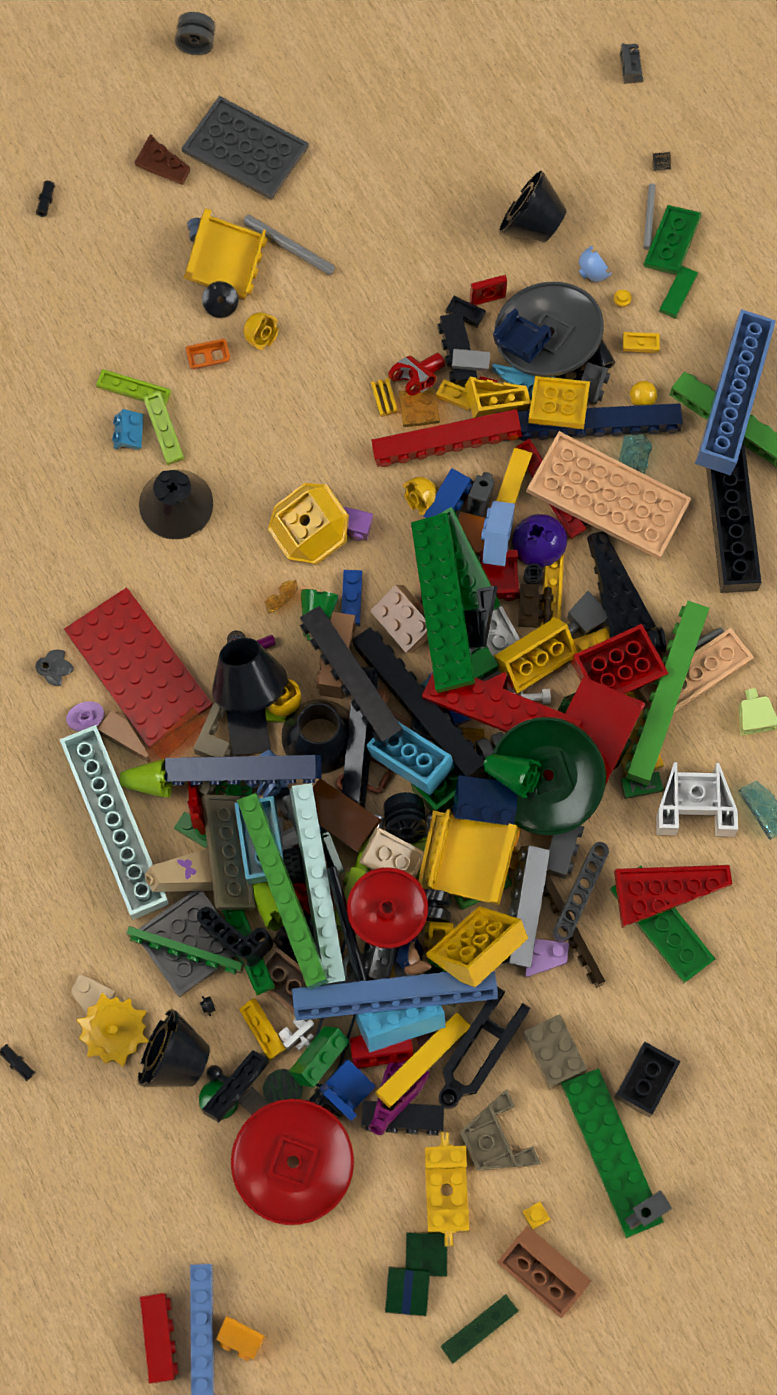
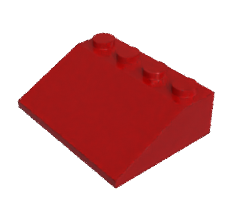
(621, 661)

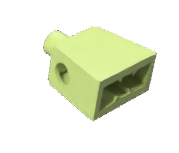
(756, 714)

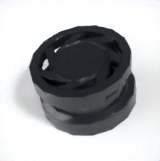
(657, 638)

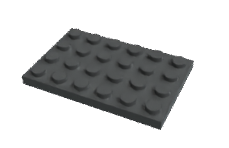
(245, 147)

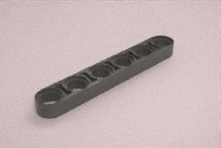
(579, 890)

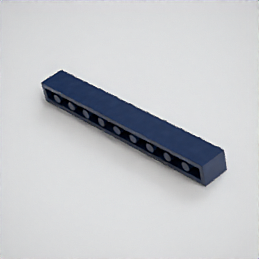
(611, 421)

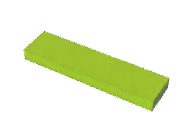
(129, 386)
(163, 428)

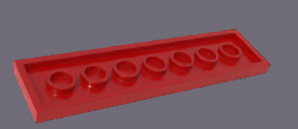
(491, 705)

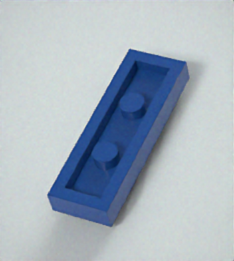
(352, 593)

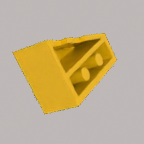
(493, 397)

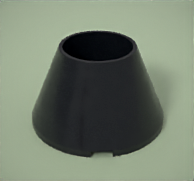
(535, 212)
(247, 677)
(332, 750)
(173, 1054)

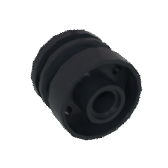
(405, 816)

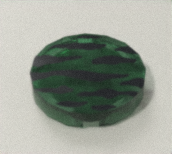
(281, 1086)

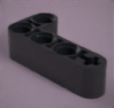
(230, 934)

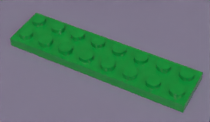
(609, 1147)

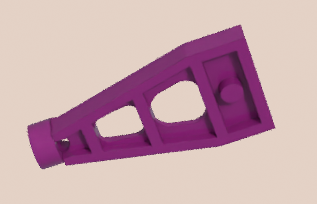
(384, 1117)

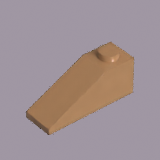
(119, 731)

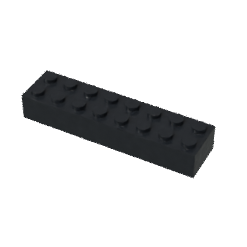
(734, 528)

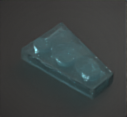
(763, 807)

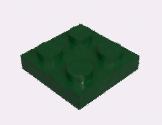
(427, 1252)

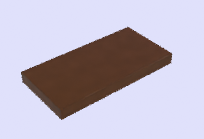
(343, 816)

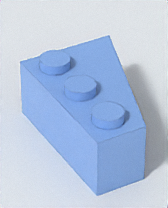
(497, 532)

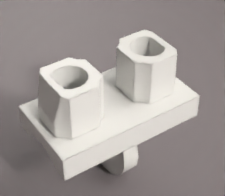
(291, 1039)

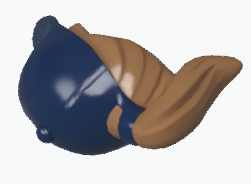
(410, 958)

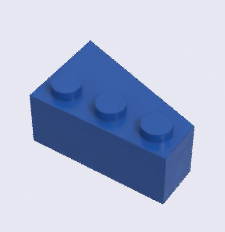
(451, 493)

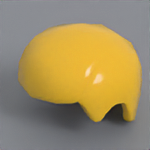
(643, 393)

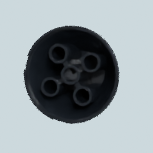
(176, 504)

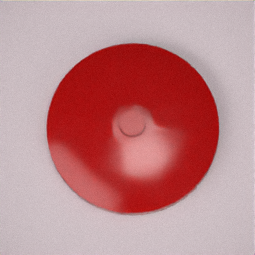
(387, 908)

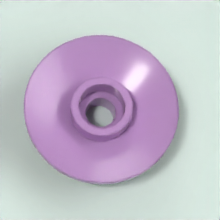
(85, 715)

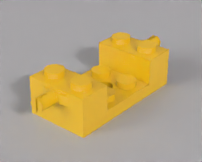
(446, 1166)

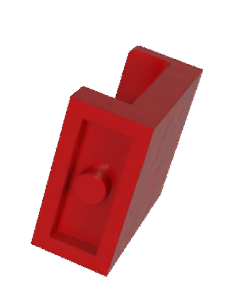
(504, 576)

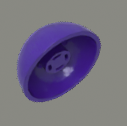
(539, 540)

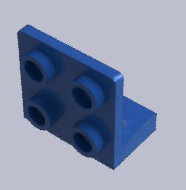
(347, 1088)

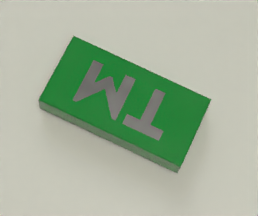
(635, 789)

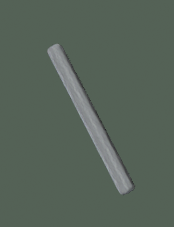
(290, 245)

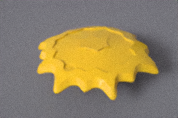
(112, 1029)

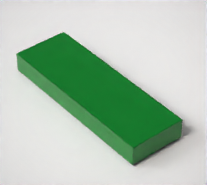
(678, 292)

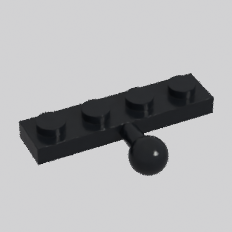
(234, 1085)

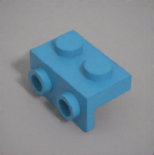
(128, 430)

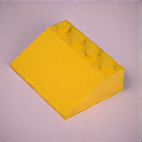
(478, 945)

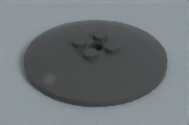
(569, 314)

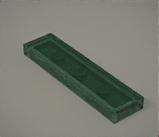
(479, 1328)

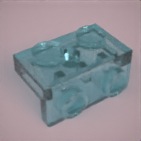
(635, 452)

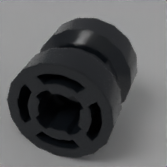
(533, 578)

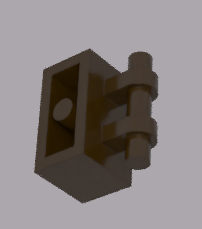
(529, 605)

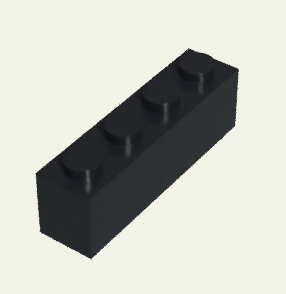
(455, 337)
(412, 1118)

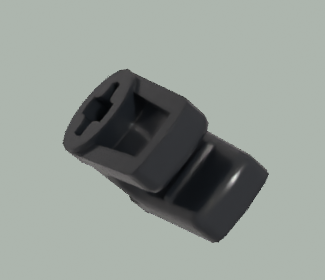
(324, 1101)

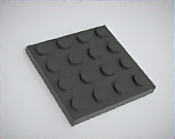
(181, 925)

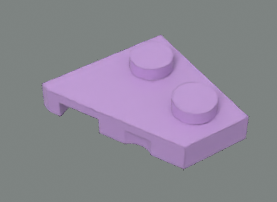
(547, 955)

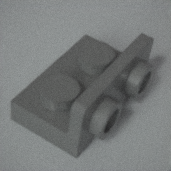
(597, 377)
(378, 962)

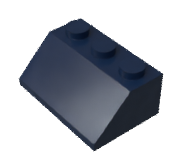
(484, 801)

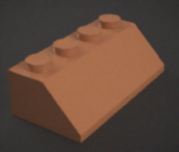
(544, 1271)

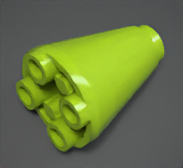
(147, 779)

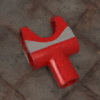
(418, 373)

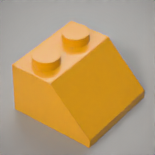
(240, 1338)

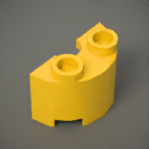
(437, 931)

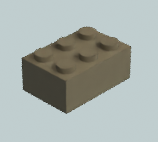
(554, 1051)

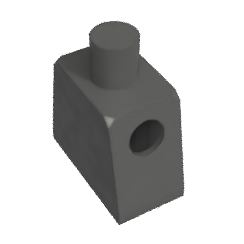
(481, 491)
(586, 615)
(657, 1204)

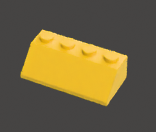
(536, 654)

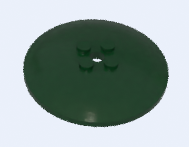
(577, 768)

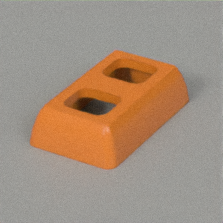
(207, 348)

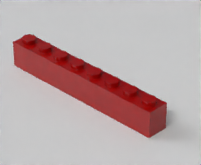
(446, 438)

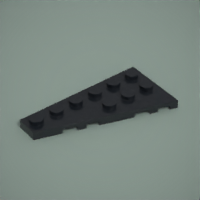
(616, 589)

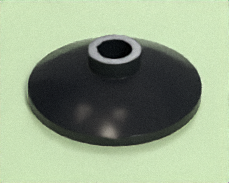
(210, 302)

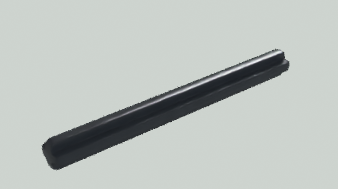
(348, 932)

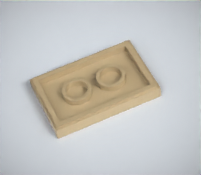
(392, 852)

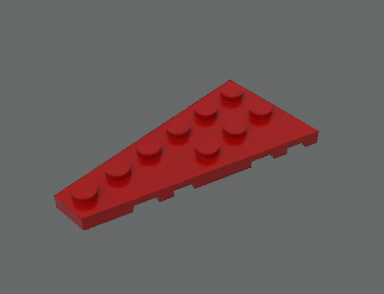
(659, 889)

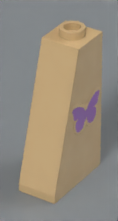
(183, 873)

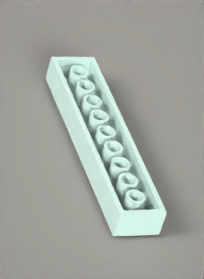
(112, 820)

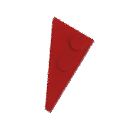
(196, 808)

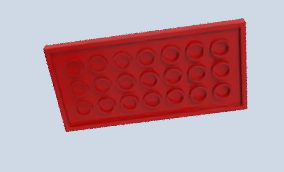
(137, 666)

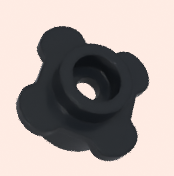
(207, 1005)

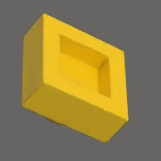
(536, 1215)

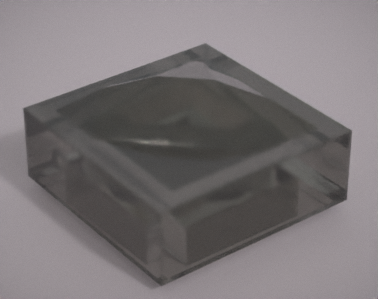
(661, 161)

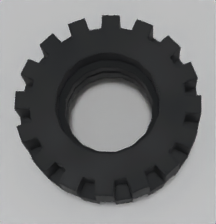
(293, 864)

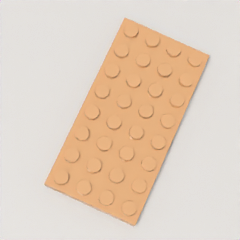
(608, 495)

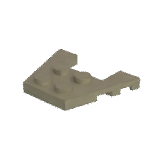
(487, 1142)

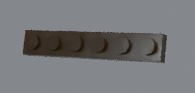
(576, 940)

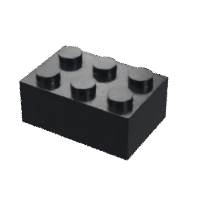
(647, 1079)

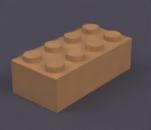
(325, 682)

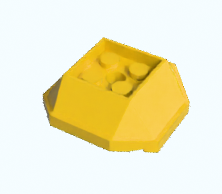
(324, 532)

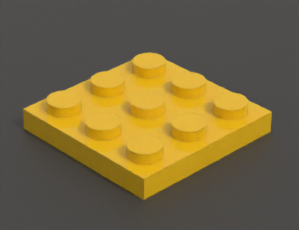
(559, 402)

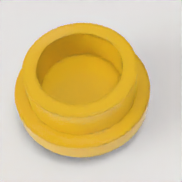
(622, 298)

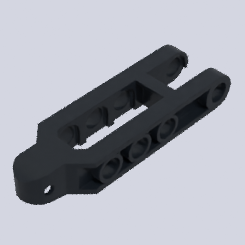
(454, 1090)

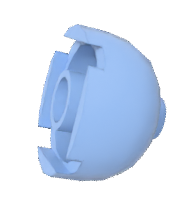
(593, 266)

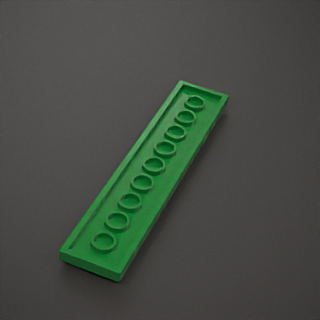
(442, 603)

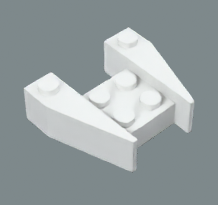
(697, 796)

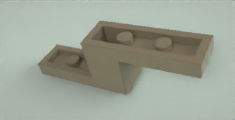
(211, 746)

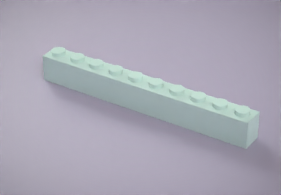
(317, 882)

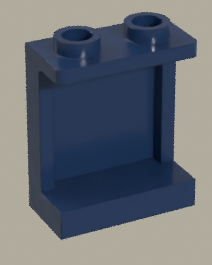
(521, 336)

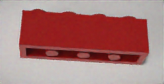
(157, 1338)

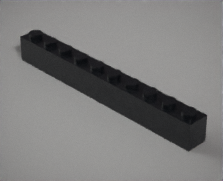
(425, 713)

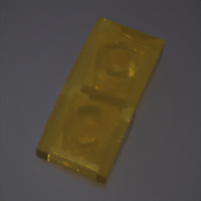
(286, 592)

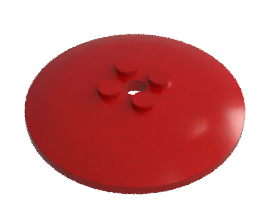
(262, 1169)

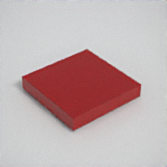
(488, 290)

